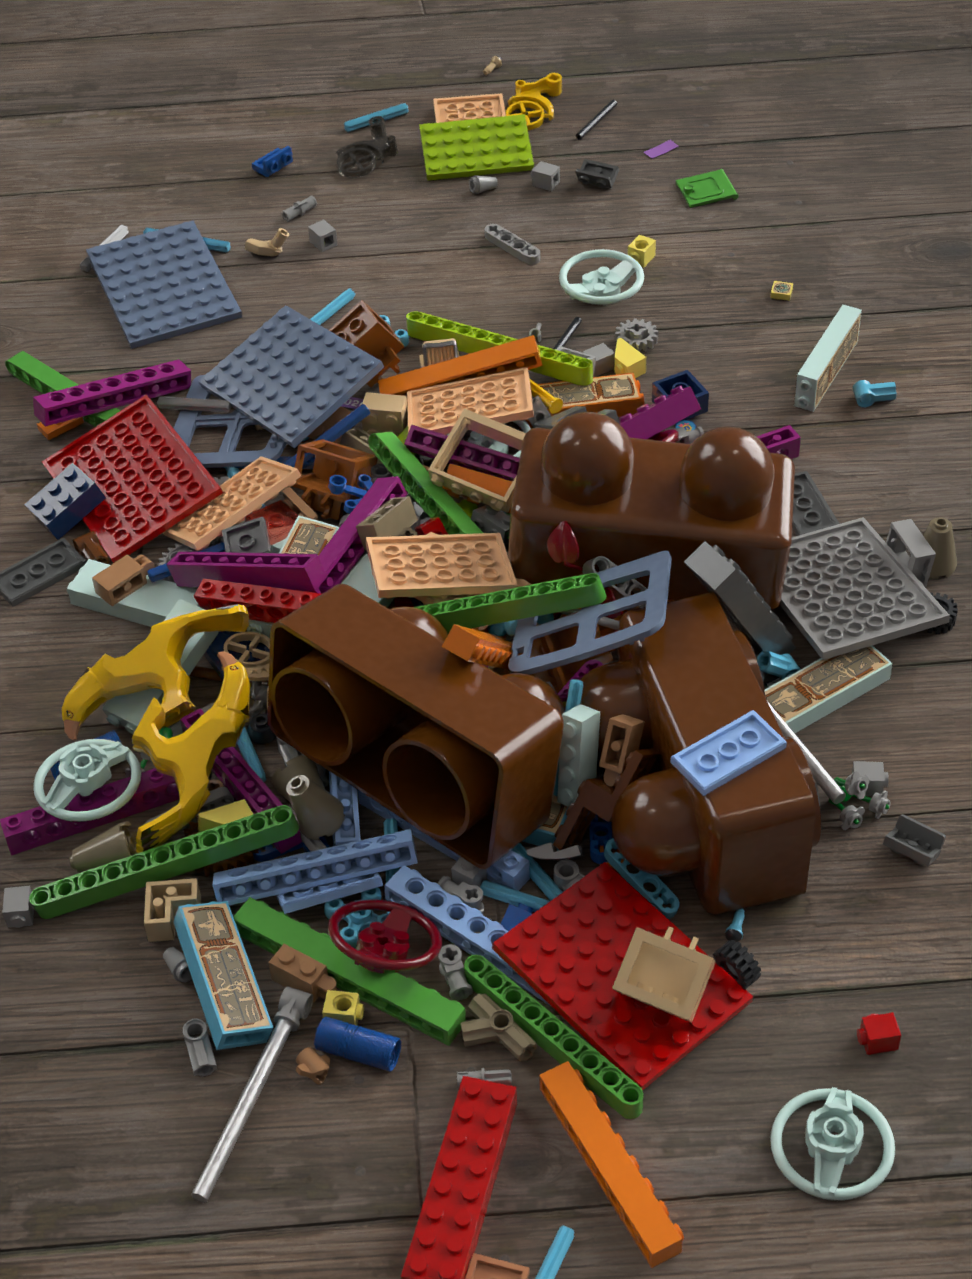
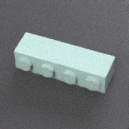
(577, 751)

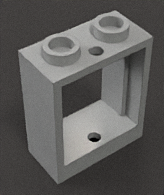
(906, 535)

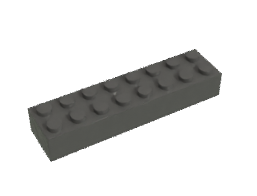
(740, 599)

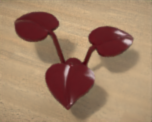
(564, 547)

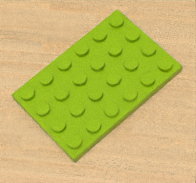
(476, 147)

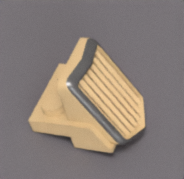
(438, 351)

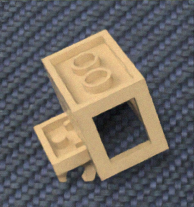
(664, 973)

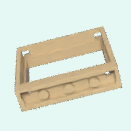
(488, 428)

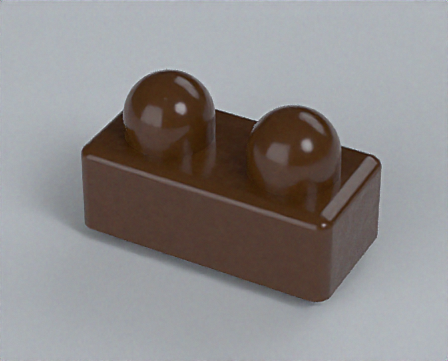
(649, 498)
(414, 723)
(747, 836)

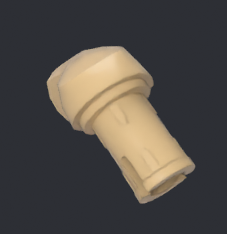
(270, 247)

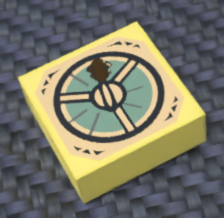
(781, 290)

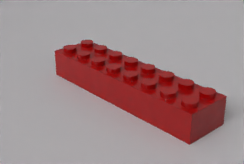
(462, 1181)

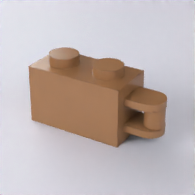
(122, 578)
(621, 739)
(301, 972)

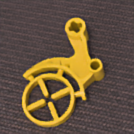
(529, 96)

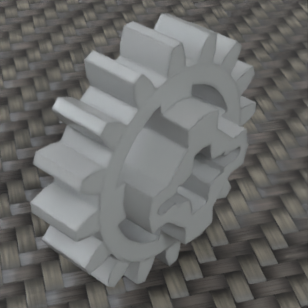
(638, 334)

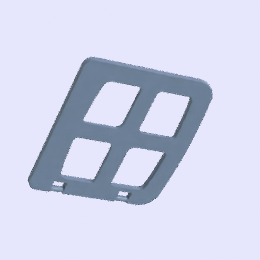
(235, 421)
(655, 598)

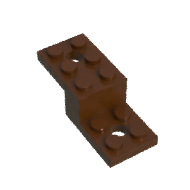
(599, 799)

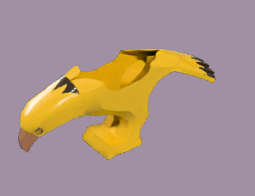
(149, 666)
(193, 753)

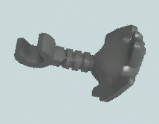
(259, 694)

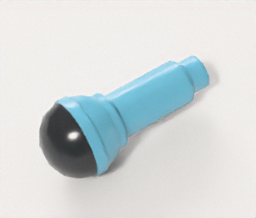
(734, 931)

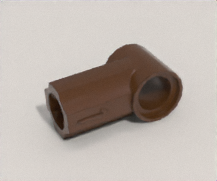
(90, 547)

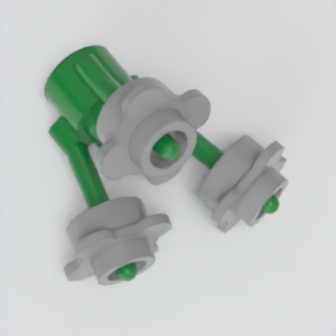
(856, 786)

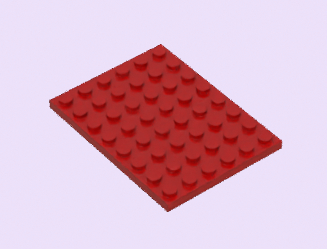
(144, 474)
(572, 961)

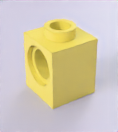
(642, 250)
(339, 1000)

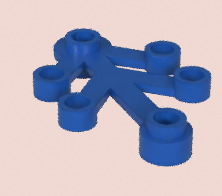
(338, 485)

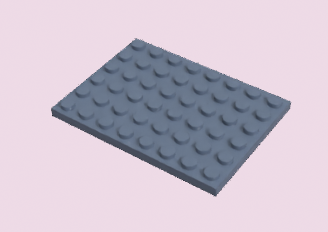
(163, 284)
(291, 375)

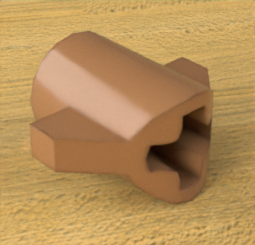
(312, 1065)

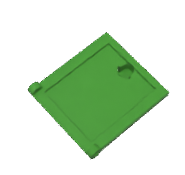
(706, 188)

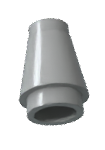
(482, 183)
(177, 964)

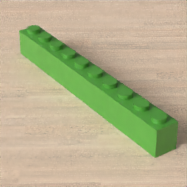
(386, 991)

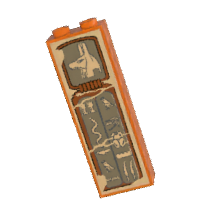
(610, 392)

